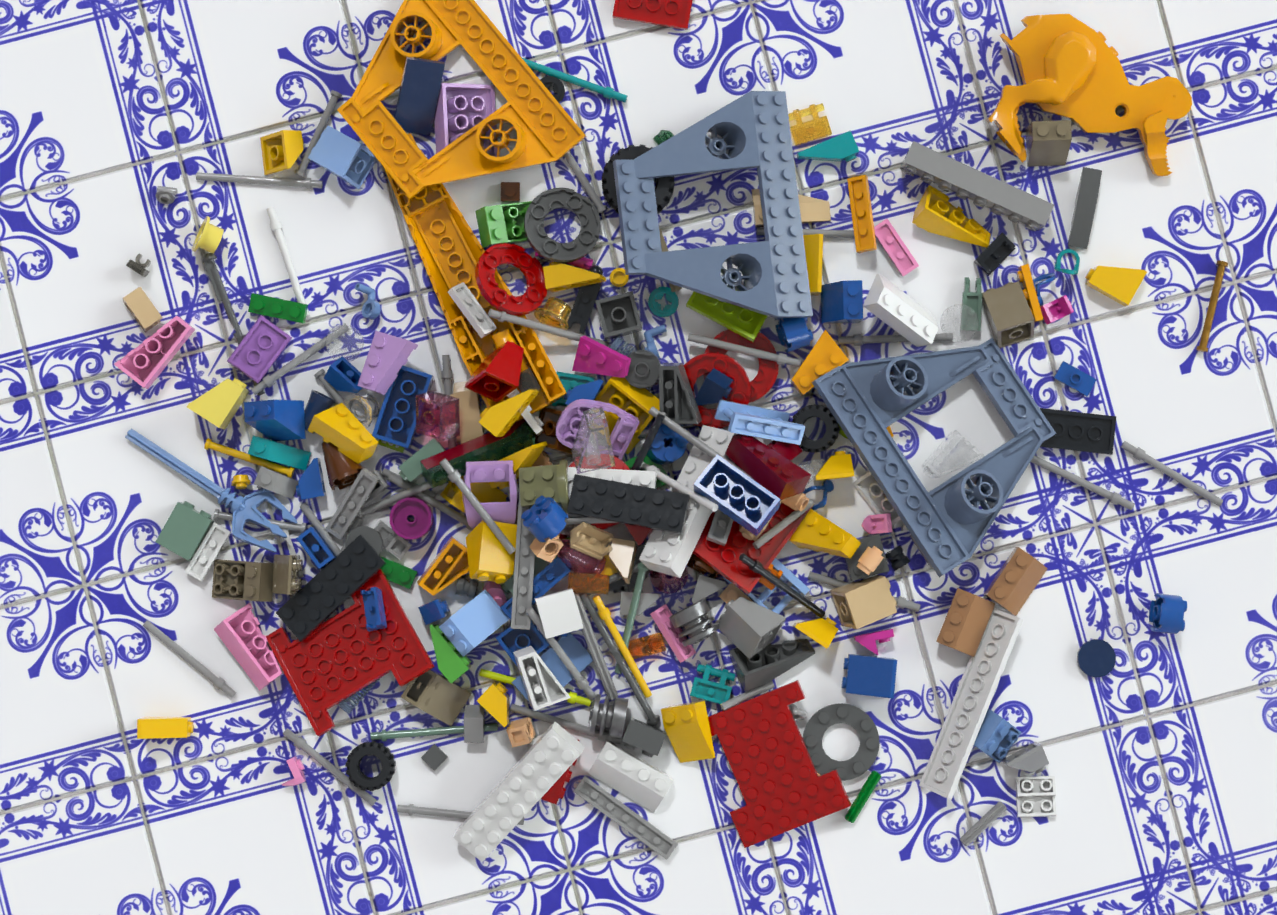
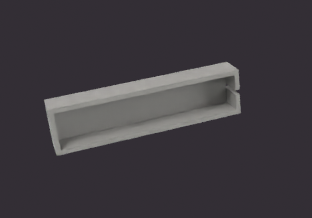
(976, 186)

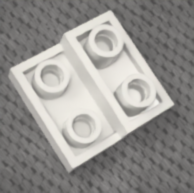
(559, 613)
(1036, 796)

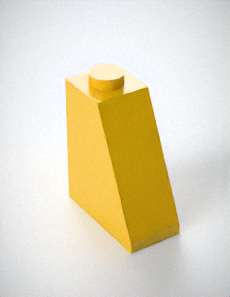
(1115, 282)
(164, 727)

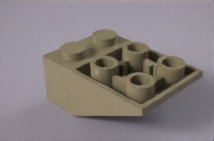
(286, 574)
(243, 580)
(436, 696)

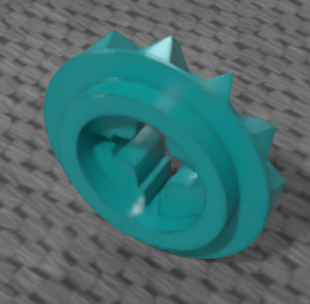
(671, 297)

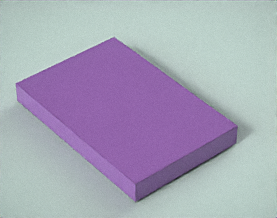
(259, 349)

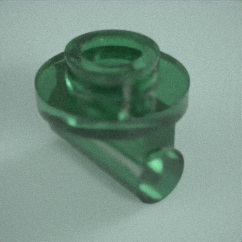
(662, 136)

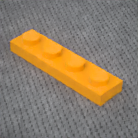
(862, 214)

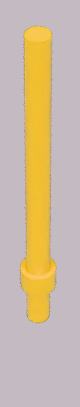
(604, 614)

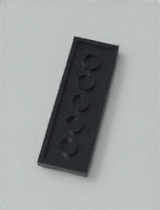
(628, 504)
(331, 588)

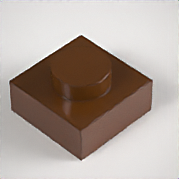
(510, 191)

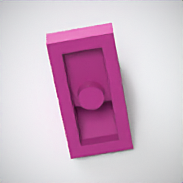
(869, 640)

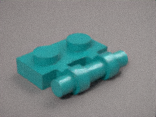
(710, 690)

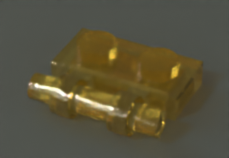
(811, 129)

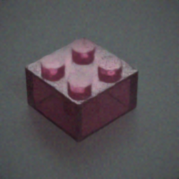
(437, 415)

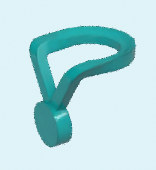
(1067, 271)

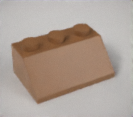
(1015, 581)
(966, 622)

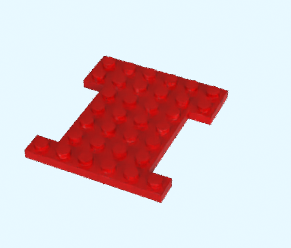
(347, 657)
(774, 767)

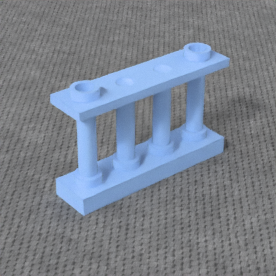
(759, 422)
(797, 585)

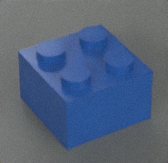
(517, 639)

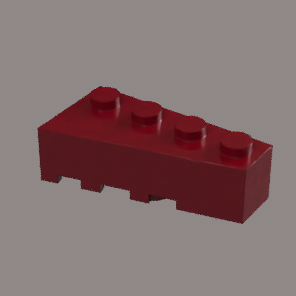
(767, 466)

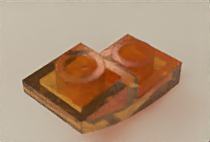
(588, 583)
(646, 645)

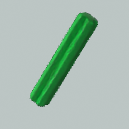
(863, 796)

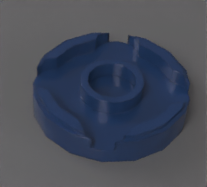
(1096, 658)

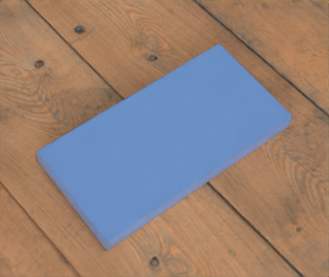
(575, 652)

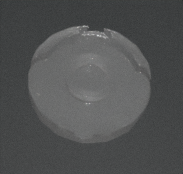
(959, 323)
(344, 341)

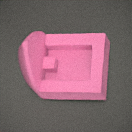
(877, 523)
(496, 592)
(296, 767)

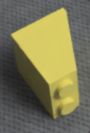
(220, 402)

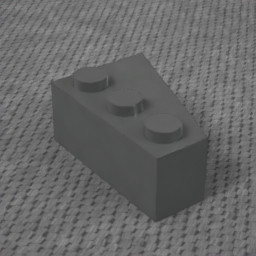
(677, 395)

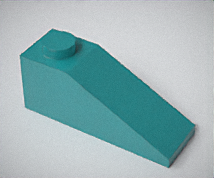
(835, 149)
(279, 453)

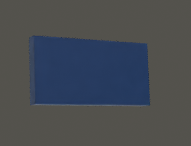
(419, 94)

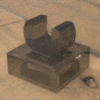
(138, 267)

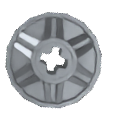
(694, 623)
(608, 716)

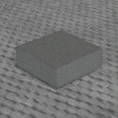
(434, 757)

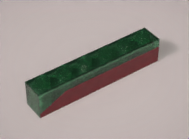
(479, 449)

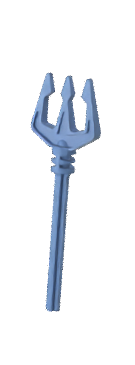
(243, 508)

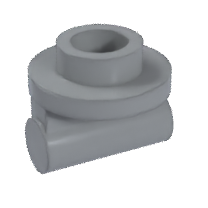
(166, 195)

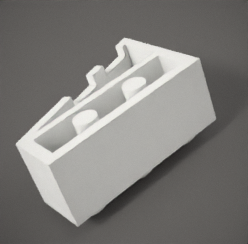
(538, 680)

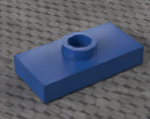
(1075, 378)

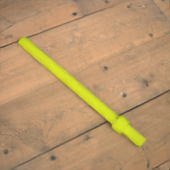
(507, 679)

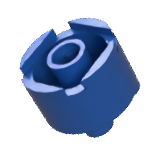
(793, 333)
(667, 455)
(544, 518)
(1167, 613)

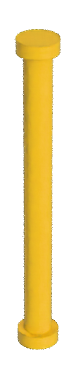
(249, 458)

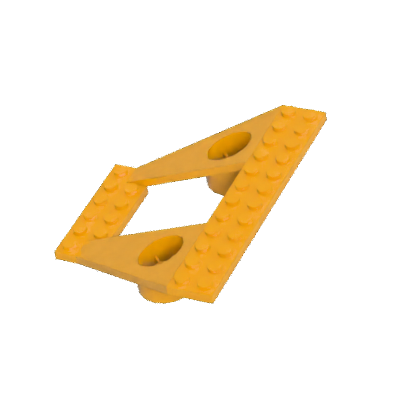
(540, 121)

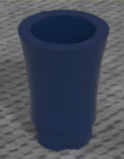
(317, 403)

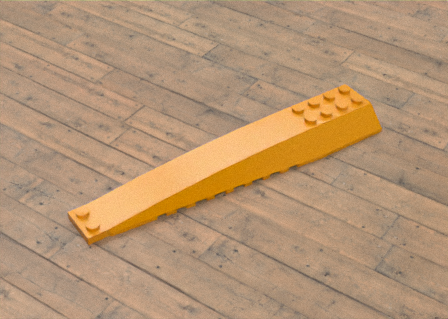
(450, 258)

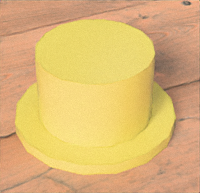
(208, 236)

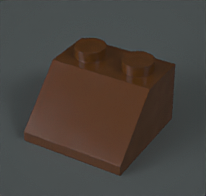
(550, 418)

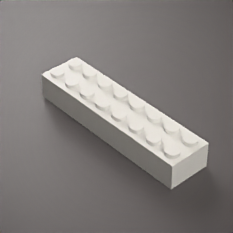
(671, 551)
(518, 791)

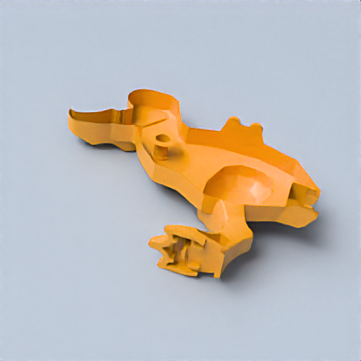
(1079, 77)

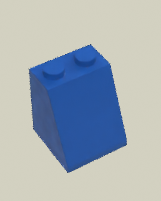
(842, 302)
(277, 418)
(869, 675)

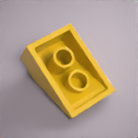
(503, 415)
(521, 459)
(689, 731)

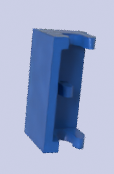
(374, 609)

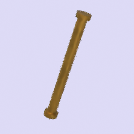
(1212, 306)

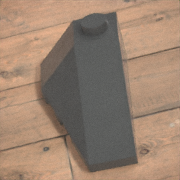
(769, 662)

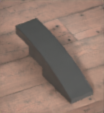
(1084, 207)

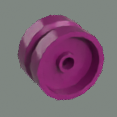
(421, 512)

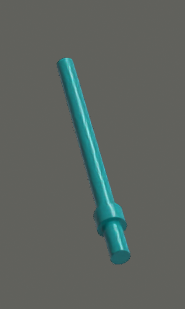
(607, 92)

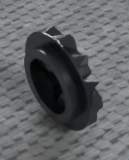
(558, 86)

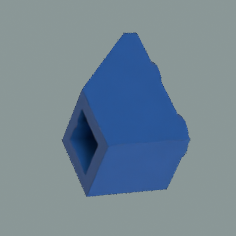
(434, 611)

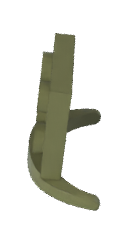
(546, 482)

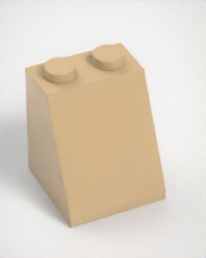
(864, 601)

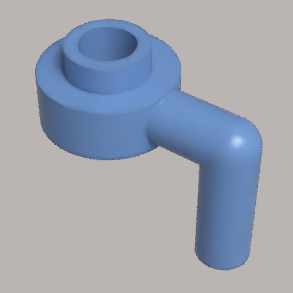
(371, 308)
(649, 338)

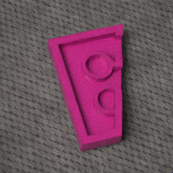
(599, 359)

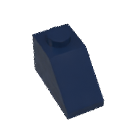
(714, 388)

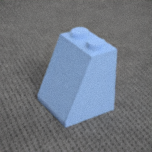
(343, 157)
(474, 623)

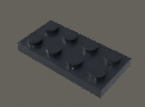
(1080, 431)

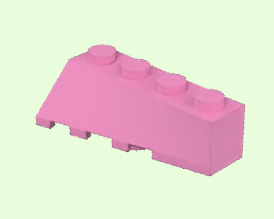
(155, 352)
(249, 646)

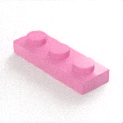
(895, 247)
(662, 620)

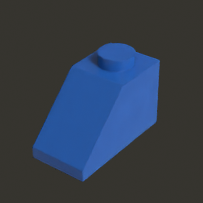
(343, 376)
(583, 391)
(311, 482)

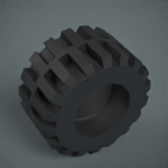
(831, 423)
(355, 773)

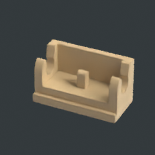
(142, 309)
(590, 540)

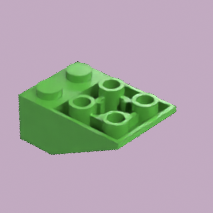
(502, 223)
(448, 658)

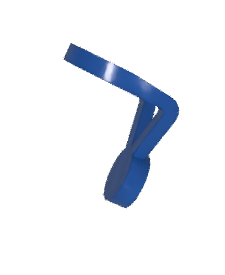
(1051, 276)
(827, 486)

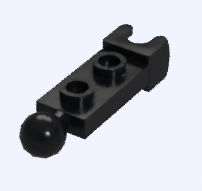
(585, 302)

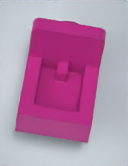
(1056, 309)

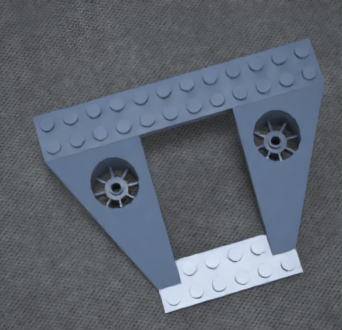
(773, 269)
(944, 518)

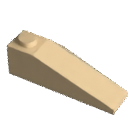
(810, 209)

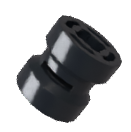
(897, 557)

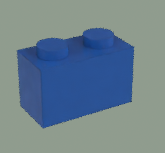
(316, 547)

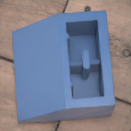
(996, 736)

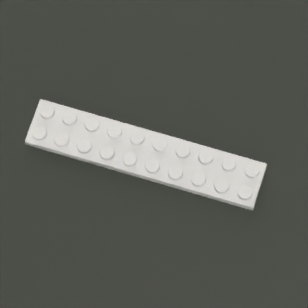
(970, 705)

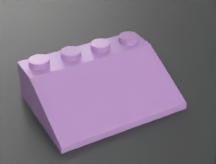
(460, 109)

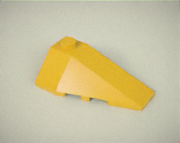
(940, 217)

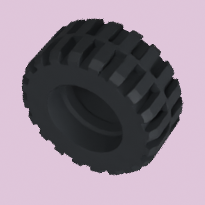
(664, 185)

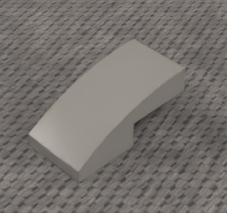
(391, 541)

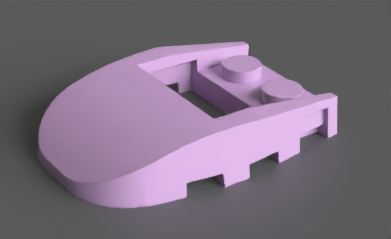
(571, 417)
(492, 472)

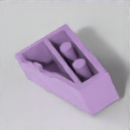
(384, 361)

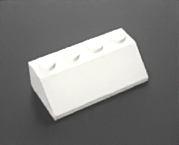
(901, 312)
(631, 776)

